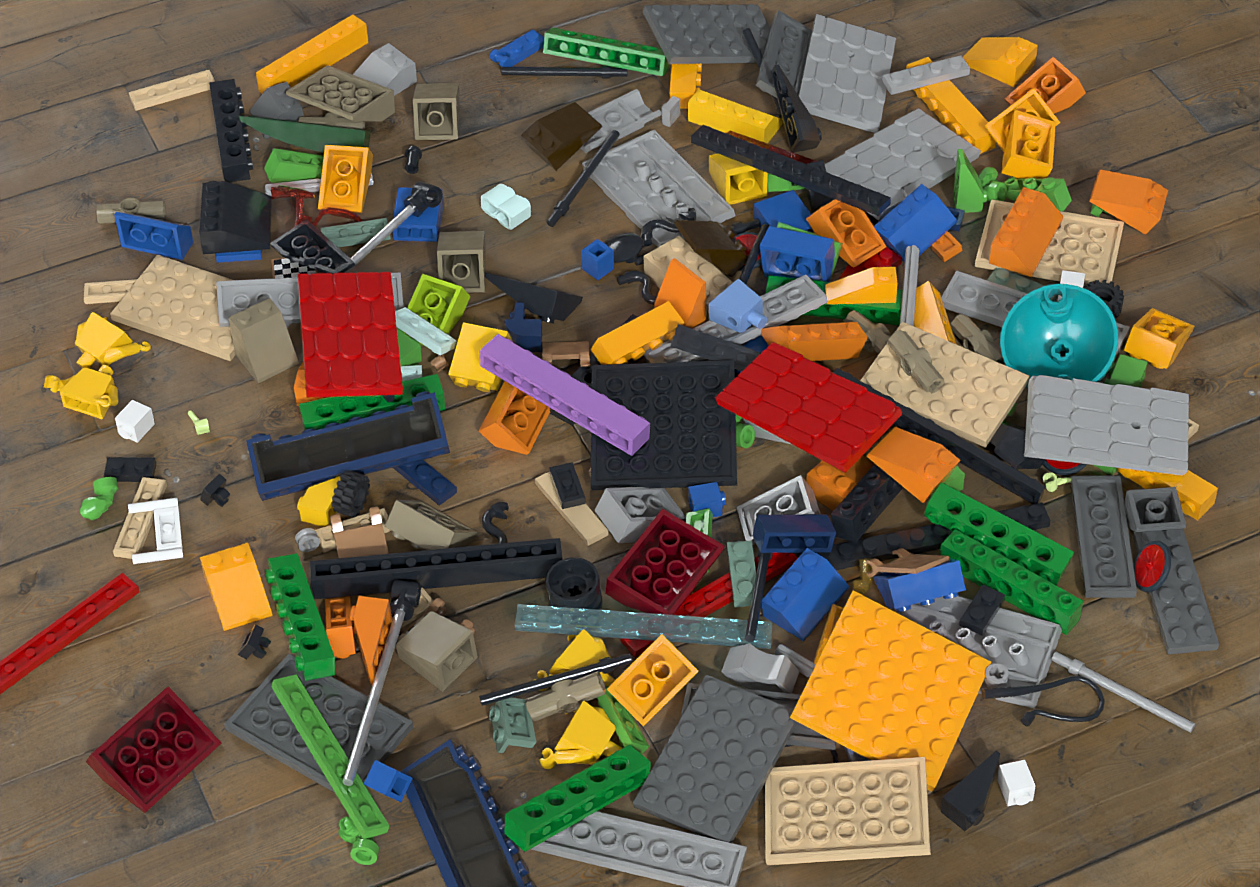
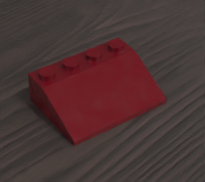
(663, 566)
(153, 750)

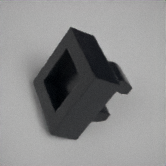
(215, 491)
(251, 643)

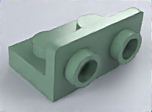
(512, 724)

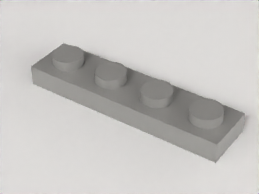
(926, 74)

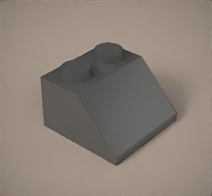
(277, 105)
(1154, 510)

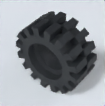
(1109, 293)
(351, 493)

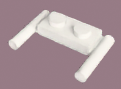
(166, 528)

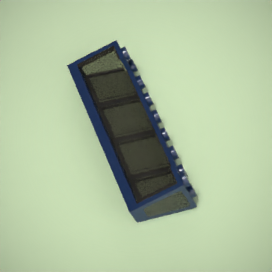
(357, 446)
(463, 821)

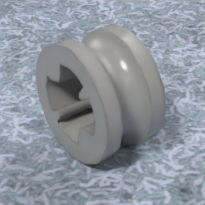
(307, 540)
(1000, 671)

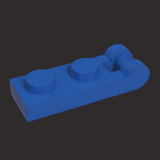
(518, 49)

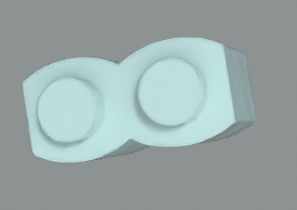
(506, 206)

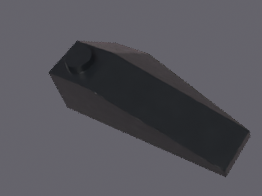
(798, 122)
(313, 249)
(539, 300)
(1011, 446)

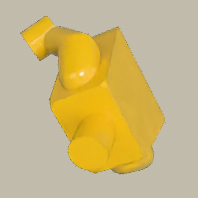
(104, 342)
(87, 391)
(581, 652)
(583, 739)

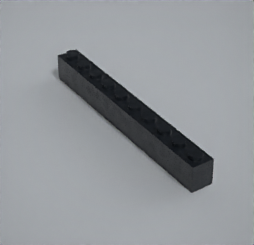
(434, 568)

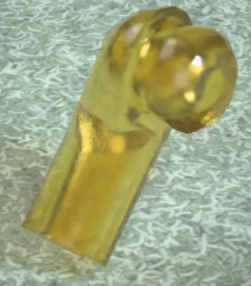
(864, 584)

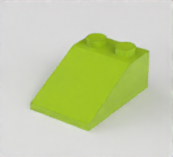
(439, 303)

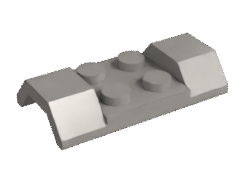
(623, 115)

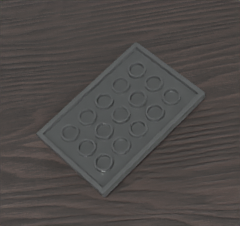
(707, 32)
(269, 728)
(716, 760)

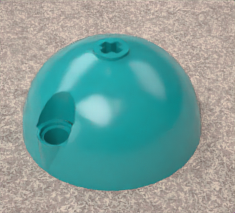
(1037, 335)

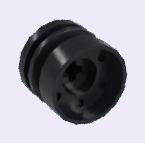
(574, 584)

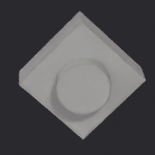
(670, 111)

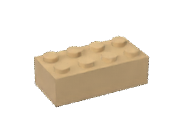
(658, 261)

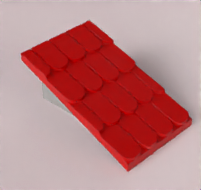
(349, 334)
(808, 407)

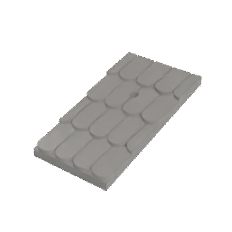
(846, 73)
(903, 157)
(655, 184)
(1107, 425)
(1011, 639)

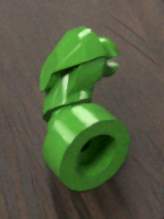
(995, 189)
(744, 433)
(94, 506)
(363, 850)

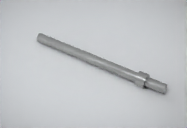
(1078, 668)

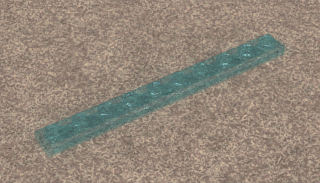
(639, 625)

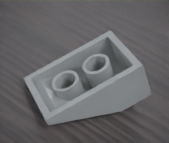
(389, 69)
(787, 499)
(632, 509)

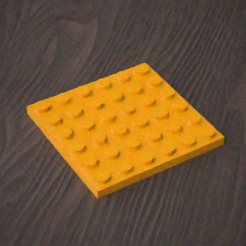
(890, 687)

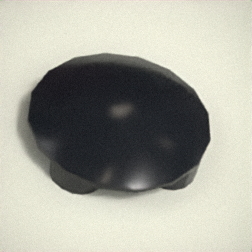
(625, 246)

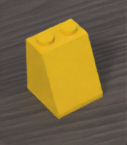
(737, 180)
(466, 366)

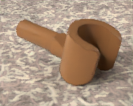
(439, 362)

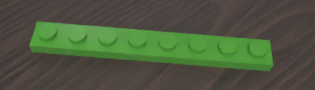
(329, 756)

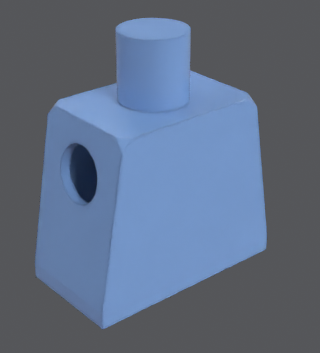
(737, 308)

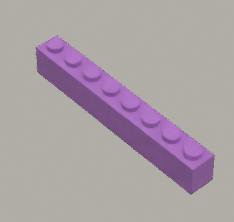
(565, 394)

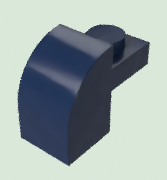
(524, 332)

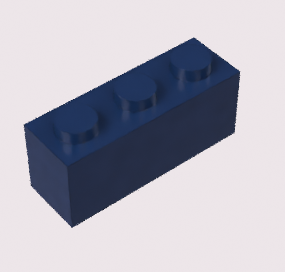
(793, 533)

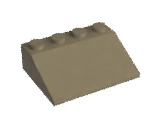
(345, 95)

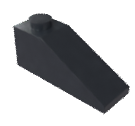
(968, 799)

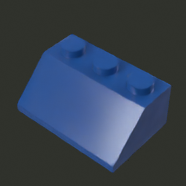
(915, 221)
(153, 235)
(797, 254)
(905, 589)
(804, 595)

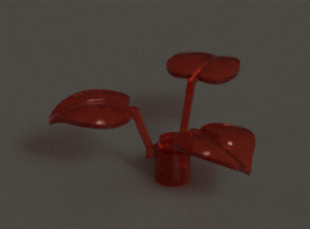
(300, 194)

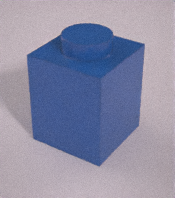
(597, 259)
(706, 497)
(388, 781)

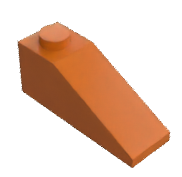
(340, 626)

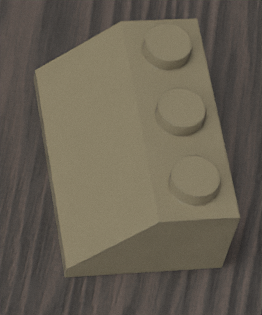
(427, 526)

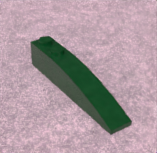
(309, 135)

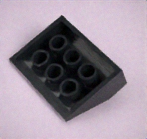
(234, 218)

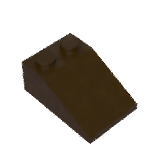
(561, 134)
(714, 244)

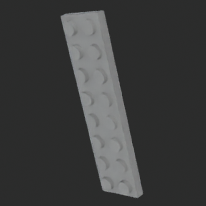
(242, 294)
(991, 301)
(778, 306)
(649, 851)

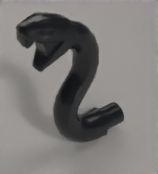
(646, 232)
(637, 276)
(495, 511)

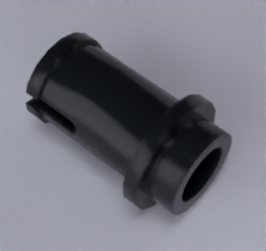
(413, 155)

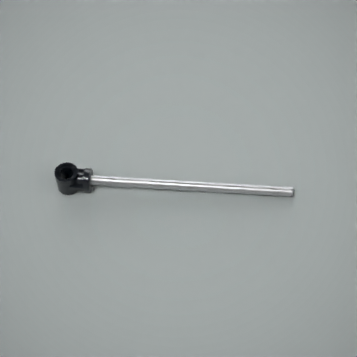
(422, 196)
(404, 598)

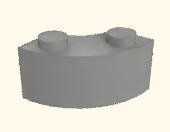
(760, 670)

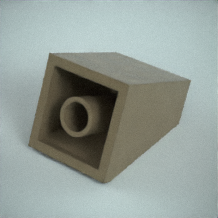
(436, 111)
(462, 259)
(262, 340)
(438, 649)

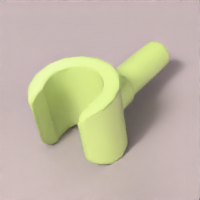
(200, 425)
(1052, 481)

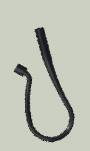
(1027, 719)

